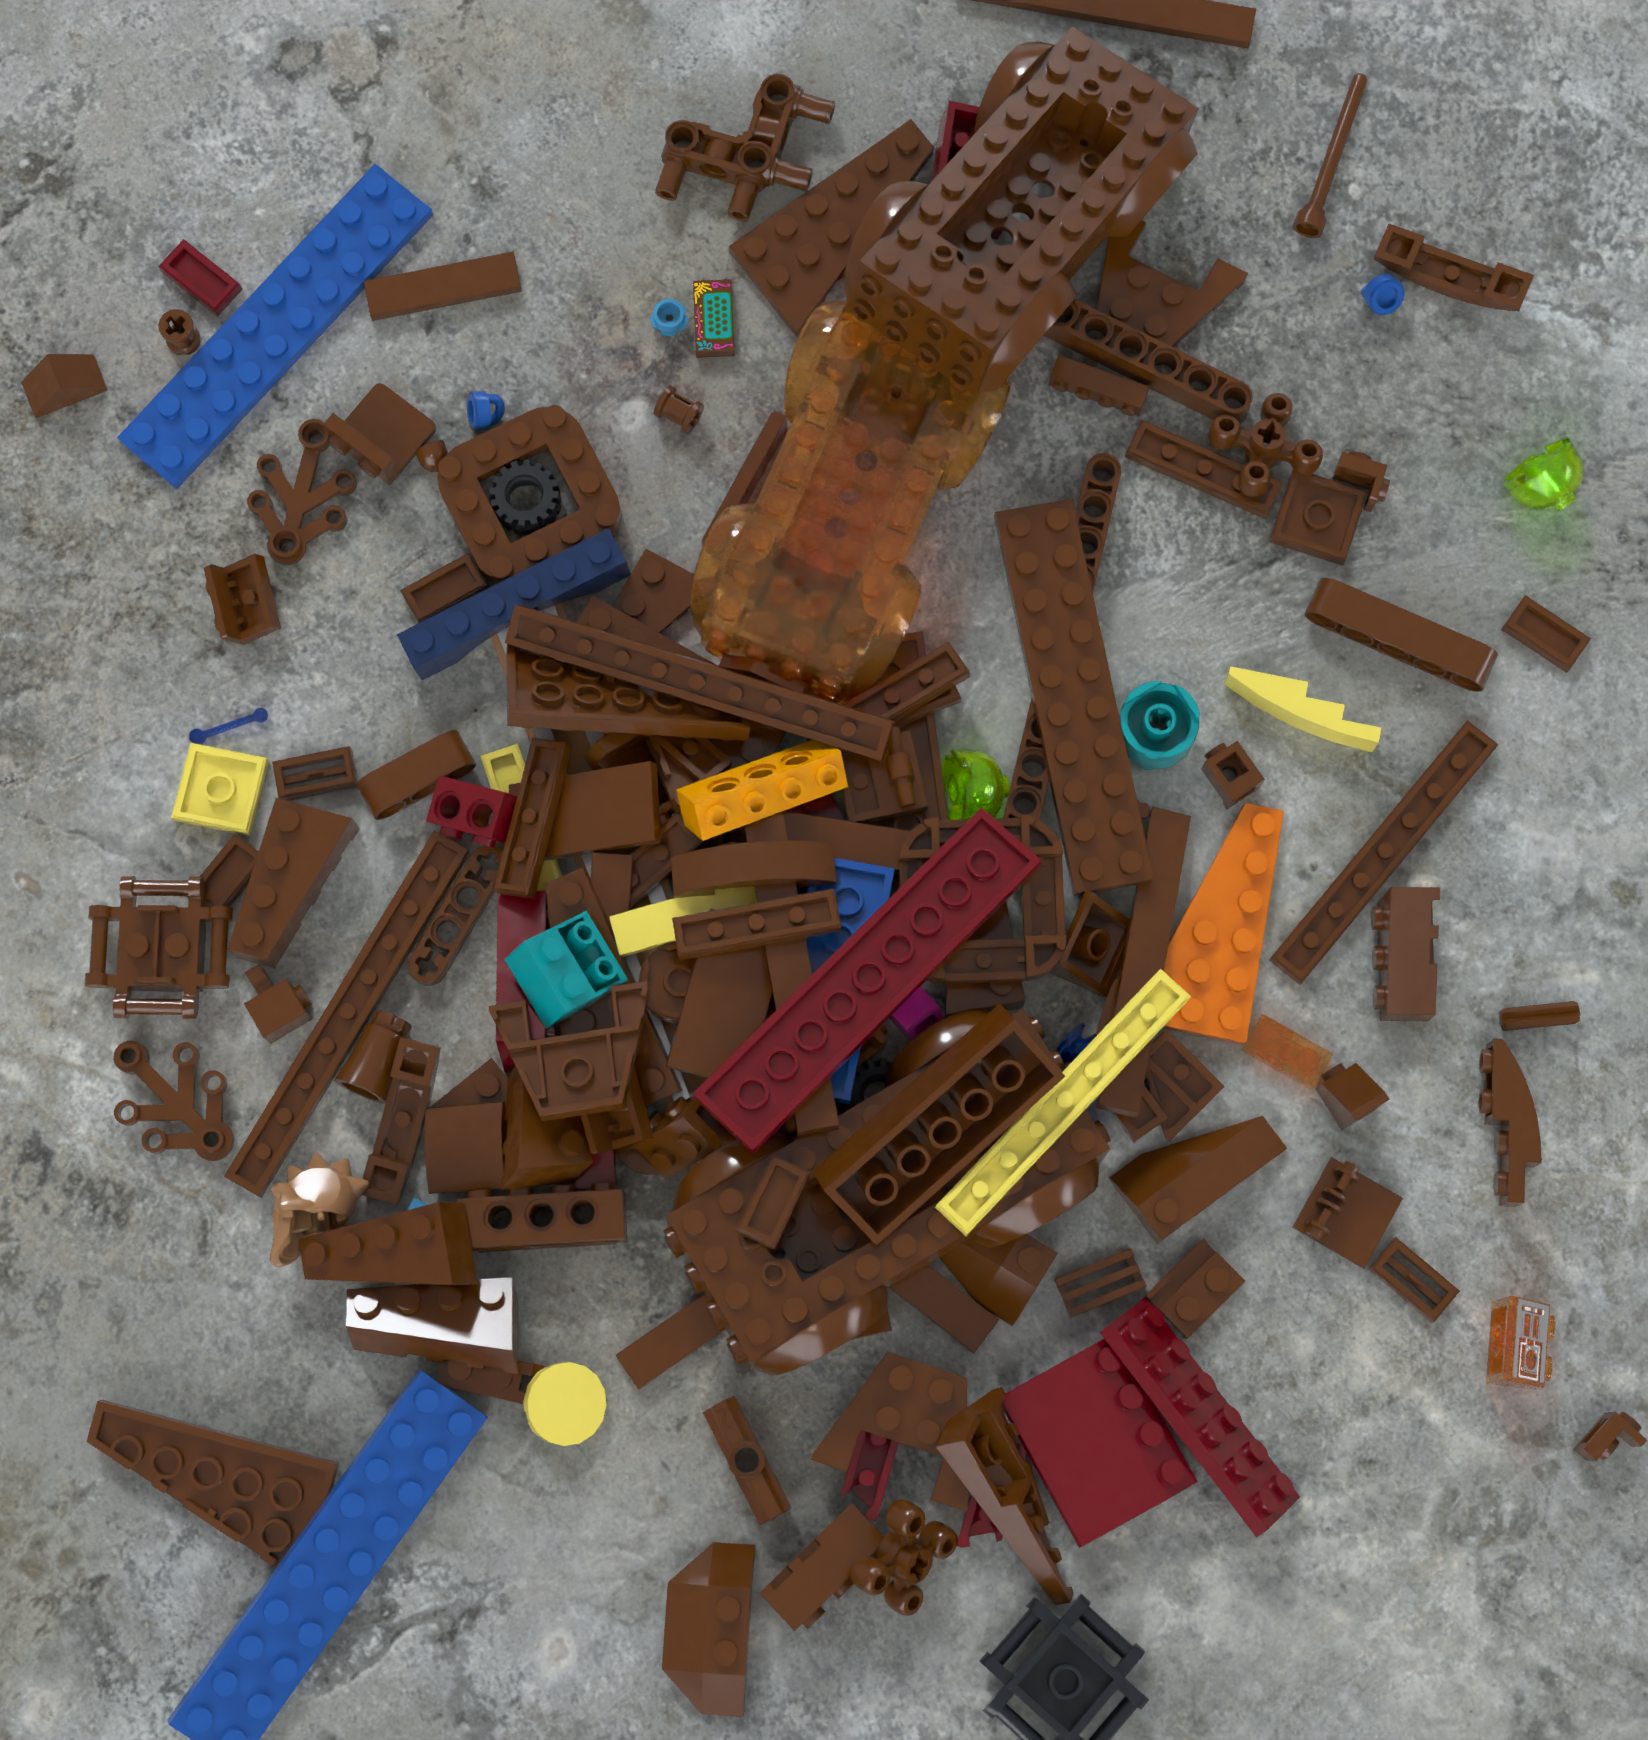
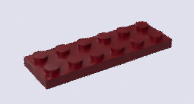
(1201, 1416)

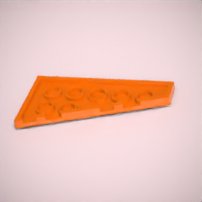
(1223, 929)

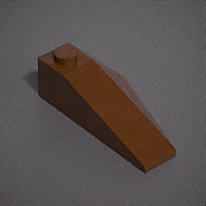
(1186, 1177)
(1001, 1276)

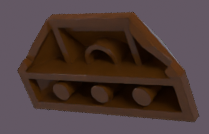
(710, 1628)

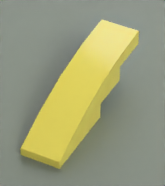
(1288, 702)
(653, 924)

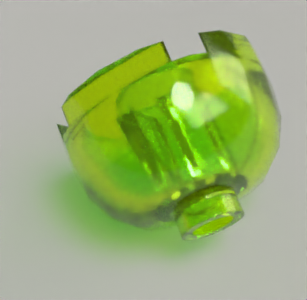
(1547, 478)
(972, 783)

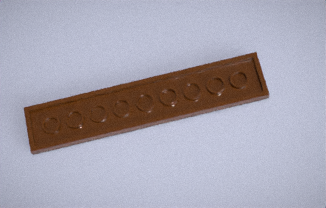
(1073, 697)

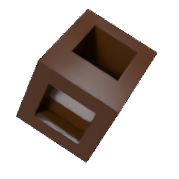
(1247, 776)

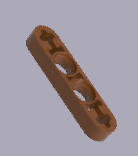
(452, 912)

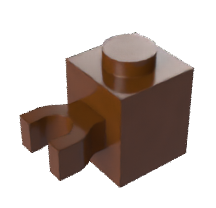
(277, 1007)

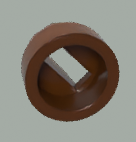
(431, 454)

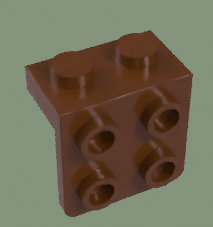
(381, 433)

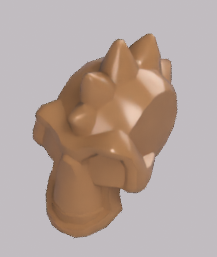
(311, 1204)

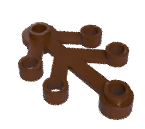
(300, 499)
(178, 1104)

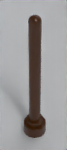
(1311, 219)

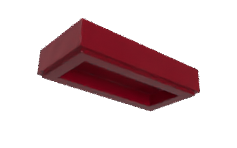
(200, 277)

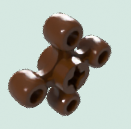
(1255, 475)
(904, 1557)

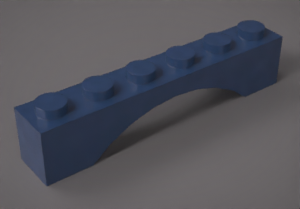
(463, 627)

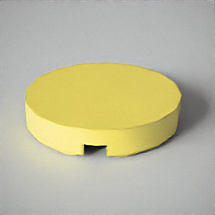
(565, 1403)

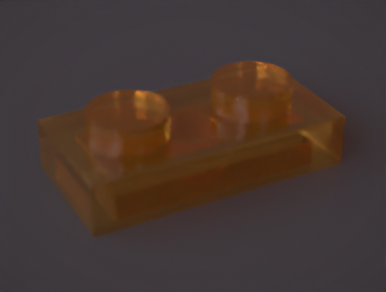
(1287, 1052)

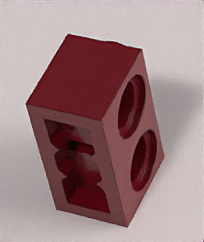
(475, 809)

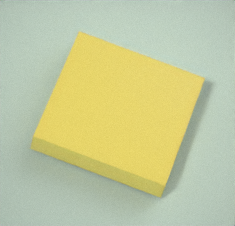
(220, 789)

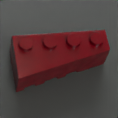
(516, 922)

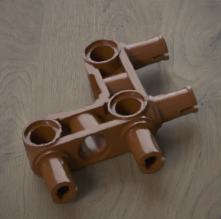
(727, 156)

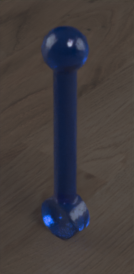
(198, 736)

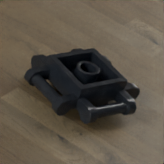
(1064, 1675)

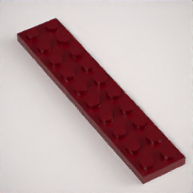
(866, 980)

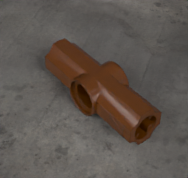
(761, 1484)

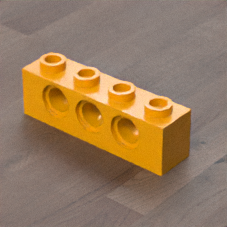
(761, 788)

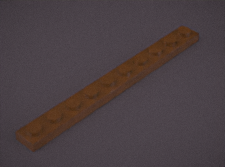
(700, 682)
(347, 1014)

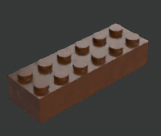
(937, 1124)

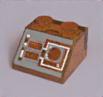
(1519, 1343)

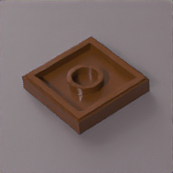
(1318, 517)

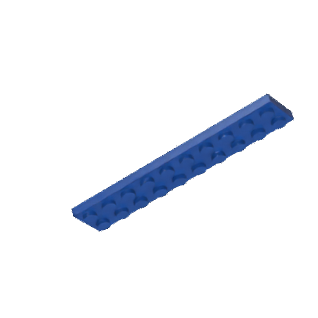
(275, 326)
(329, 1564)

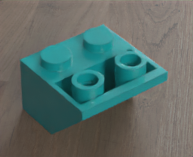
(565, 969)

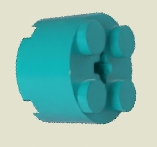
(1165, 704)

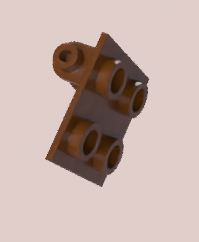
(1347, 1212)

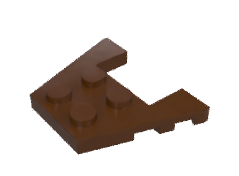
(1155, 300)
(577, 1070)
(907, 1405)

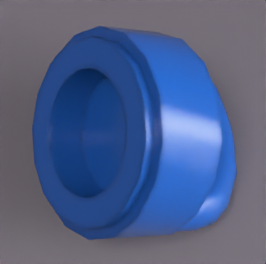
(1383, 294)
(480, 412)

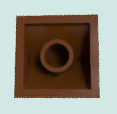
(1093, 946)

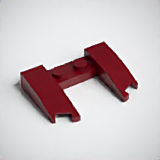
(869, 1476)

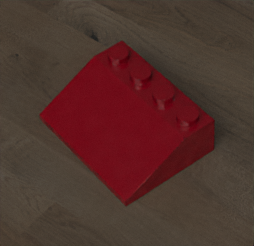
(1097, 1442)

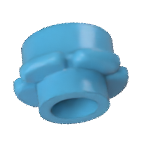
(666, 308)

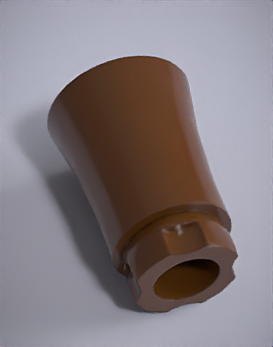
(372, 1059)

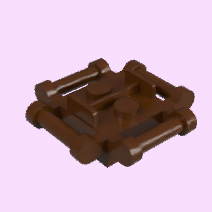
(159, 947)

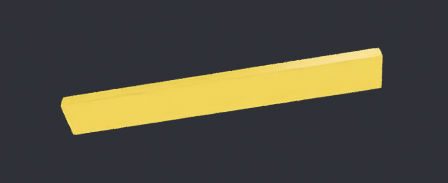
(1058, 1109)

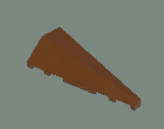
(986, 1460)

